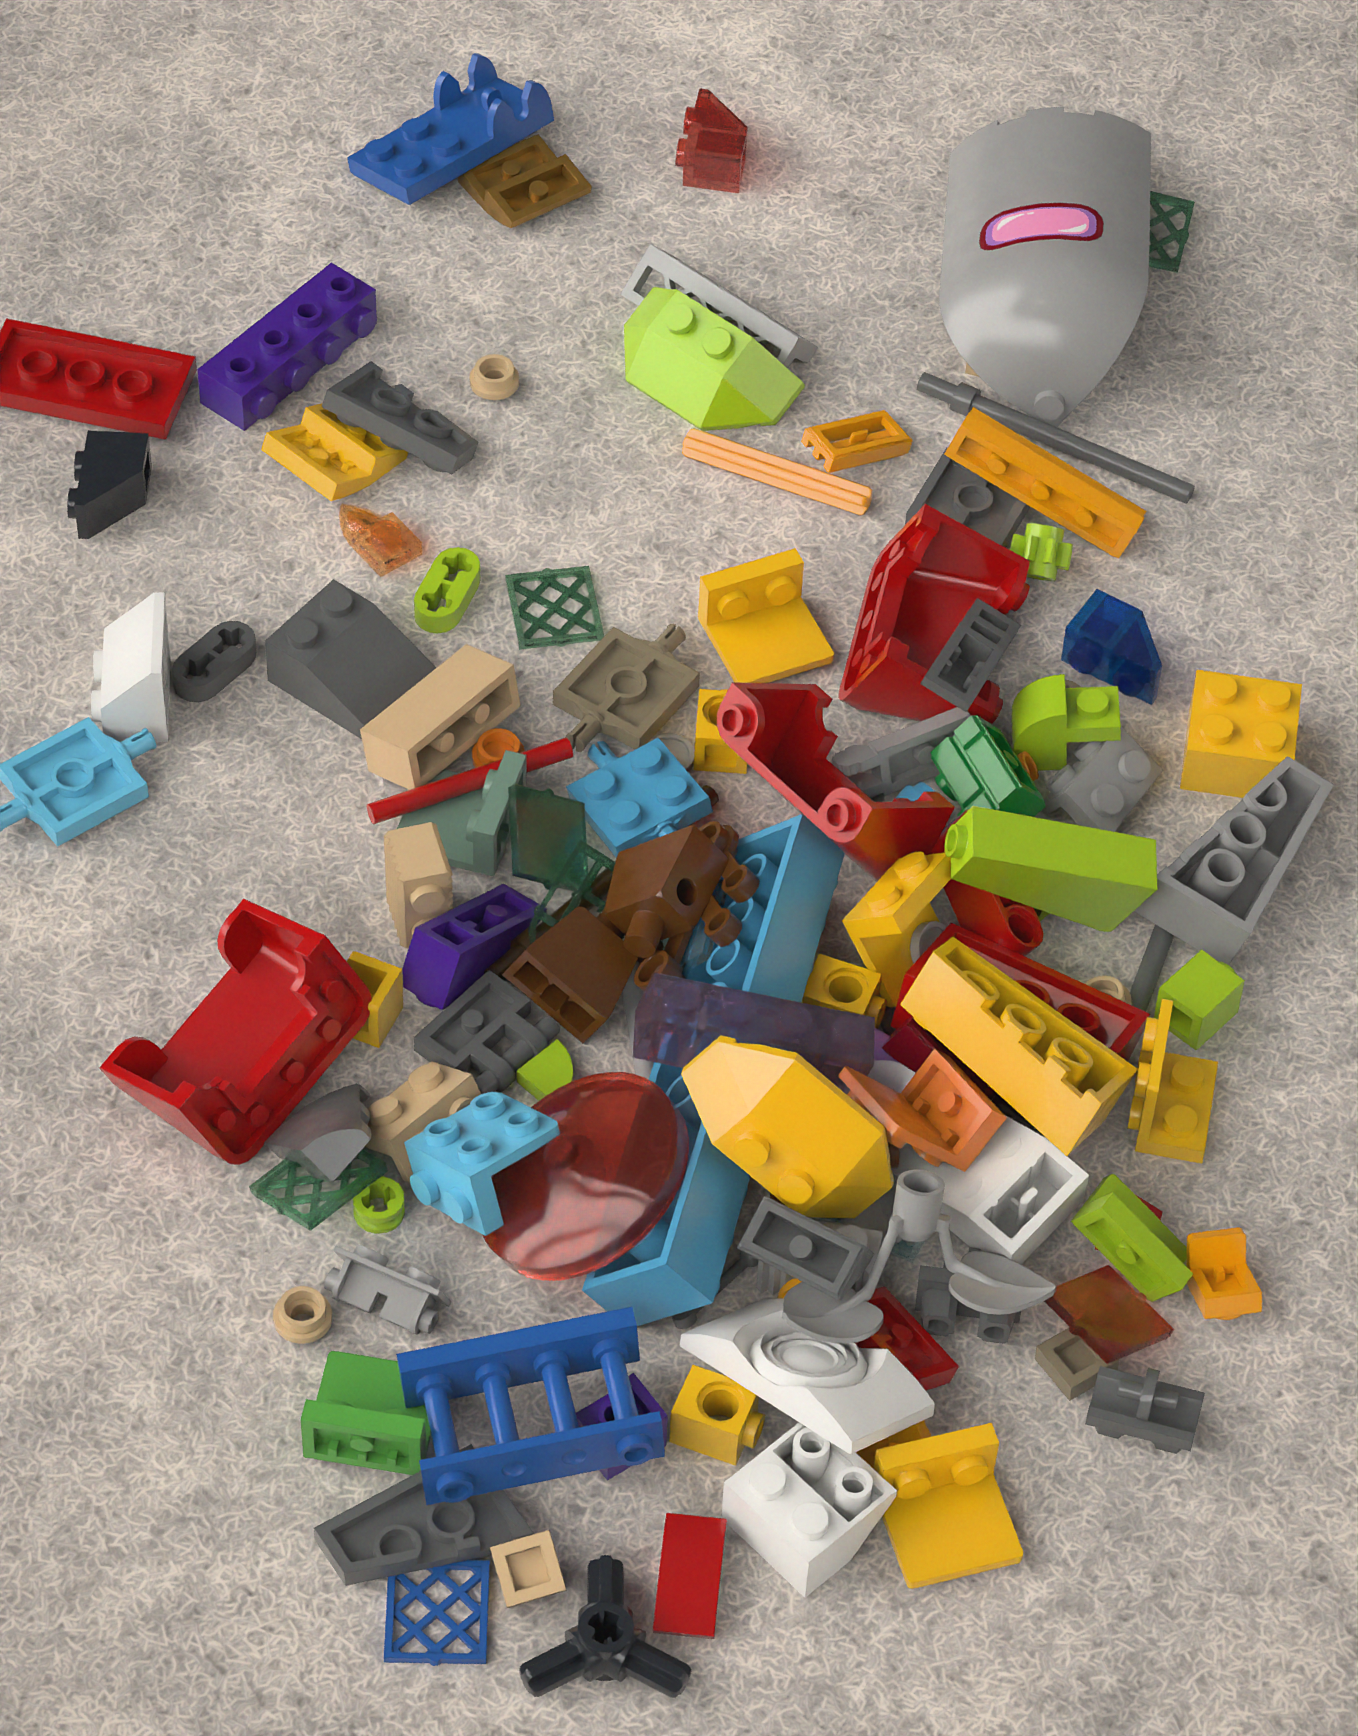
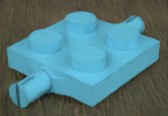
(74, 780)

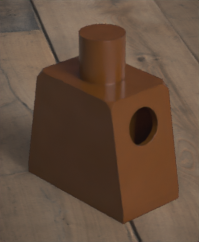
(663, 887)
(575, 971)

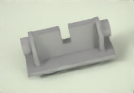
(408, 1295)

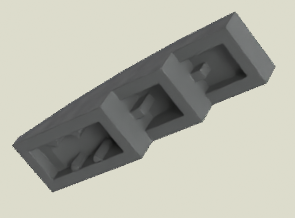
(970, 655)

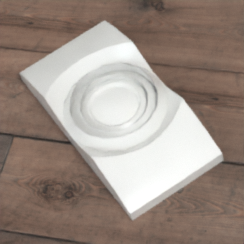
(831, 1388)

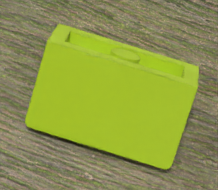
(1133, 1239)

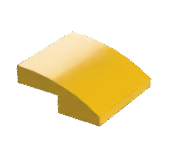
(331, 454)

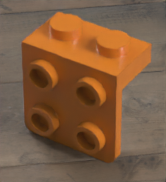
(935, 1113)

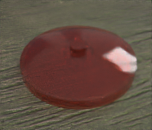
(595, 1183)

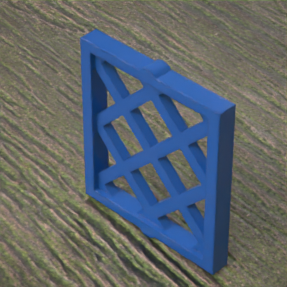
(435, 1653)

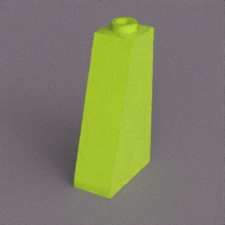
(1054, 865)

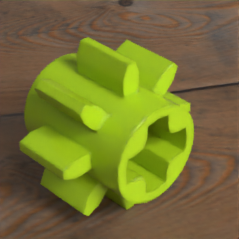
(1044, 549)

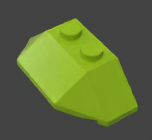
(704, 365)

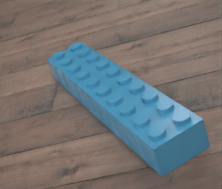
(774, 954)

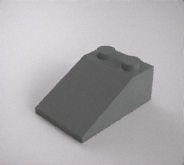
(343, 658)

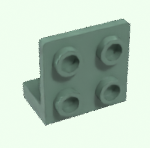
(478, 822)

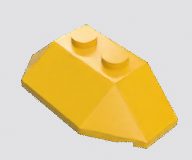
(790, 1128)

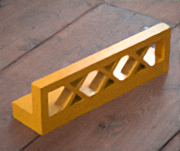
(1045, 483)

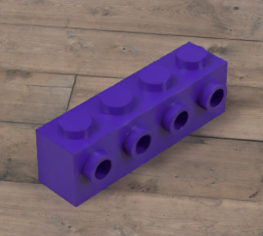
(287, 346)

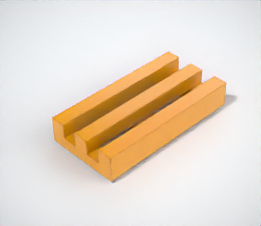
(860, 447)

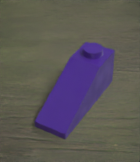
(461, 943)

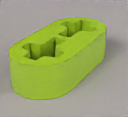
(456, 593)

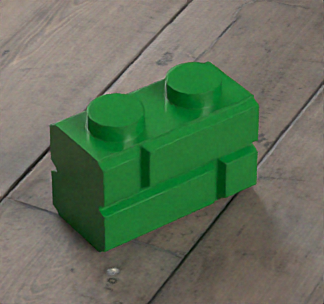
(984, 771)

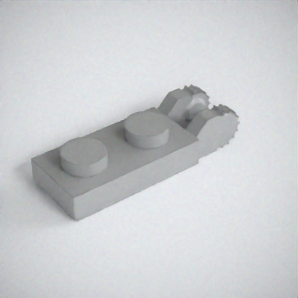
(900, 756)

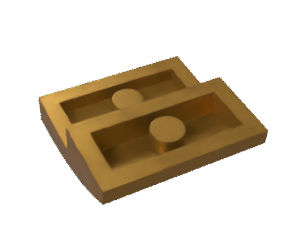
(524, 182)

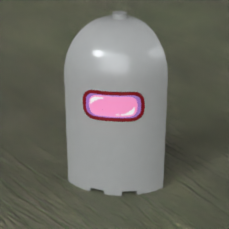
(1046, 253)

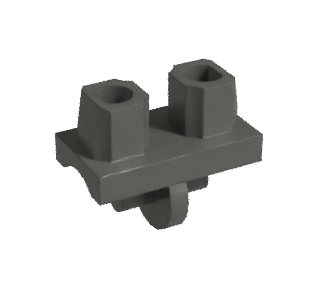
(940, 1308)
(1144, 1409)

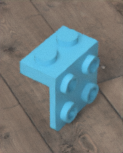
(461, 1153)

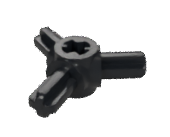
(623, 1655)

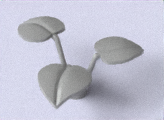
(912, 1214)

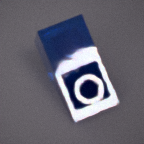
(1114, 646)

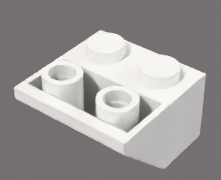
(805, 1506)

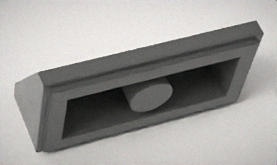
(804, 1249)

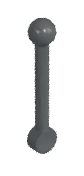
(687, 1319)

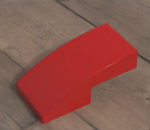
(689, 1576)

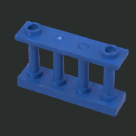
(519, 1358)

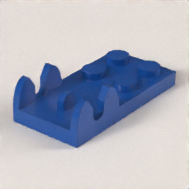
(454, 134)

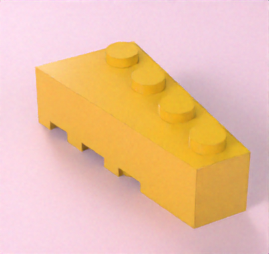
(1018, 1044)

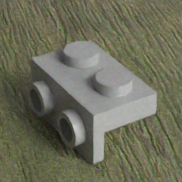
(1103, 782)

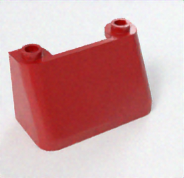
(914, 605)
(786, 743)
(252, 1039)

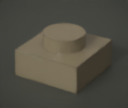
(1070, 1363)

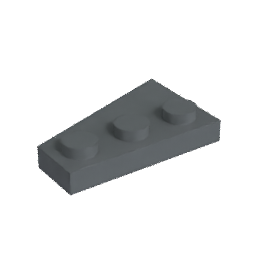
(389, 413)
(404, 1535)

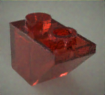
(715, 146)

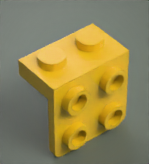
(891, 911)

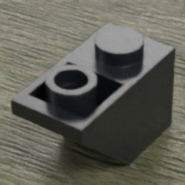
(111, 479)

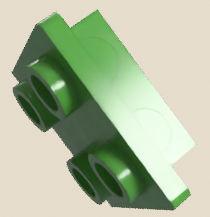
(364, 1417)

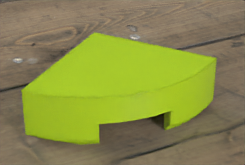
(546, 1071)

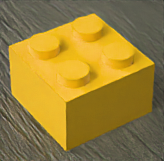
(1237, 731)

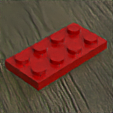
(92, 378)

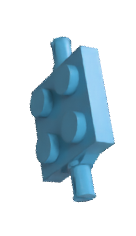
(638, 795)

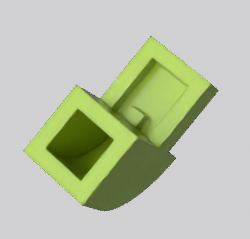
(1050, 716)

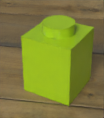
(1203, 998)

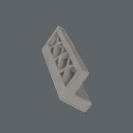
(715, 295)

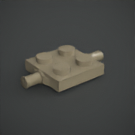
(626, 688)

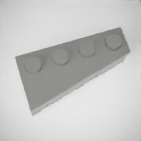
(1230, 873)

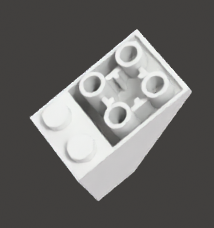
(1009, 1193)

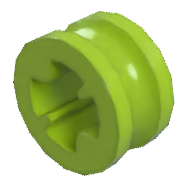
(385, 1220)

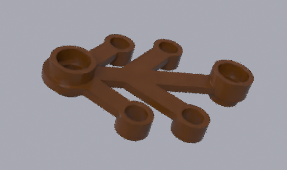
(719, 922)

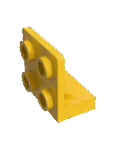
(761, 620)
(1171, 1096)
(947, 1507)

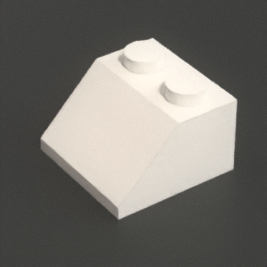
(134, 673)

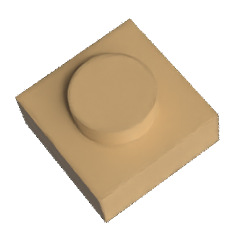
(528, 1569)

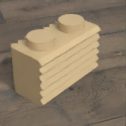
(416, 877)

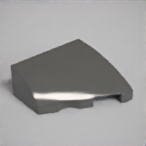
(325, 1133)

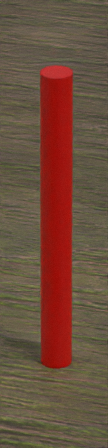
(461, 783)

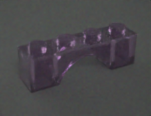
(685, 1016)

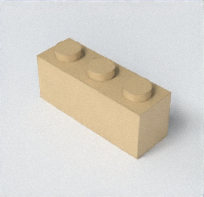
(440, 717)

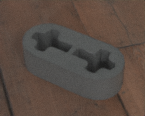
(209, 657)

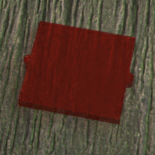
(1108, 1314)

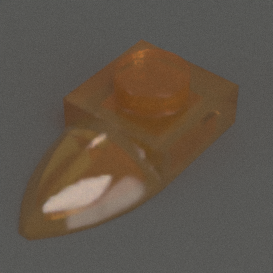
(378, 539)

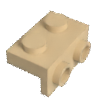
(427, 1095)

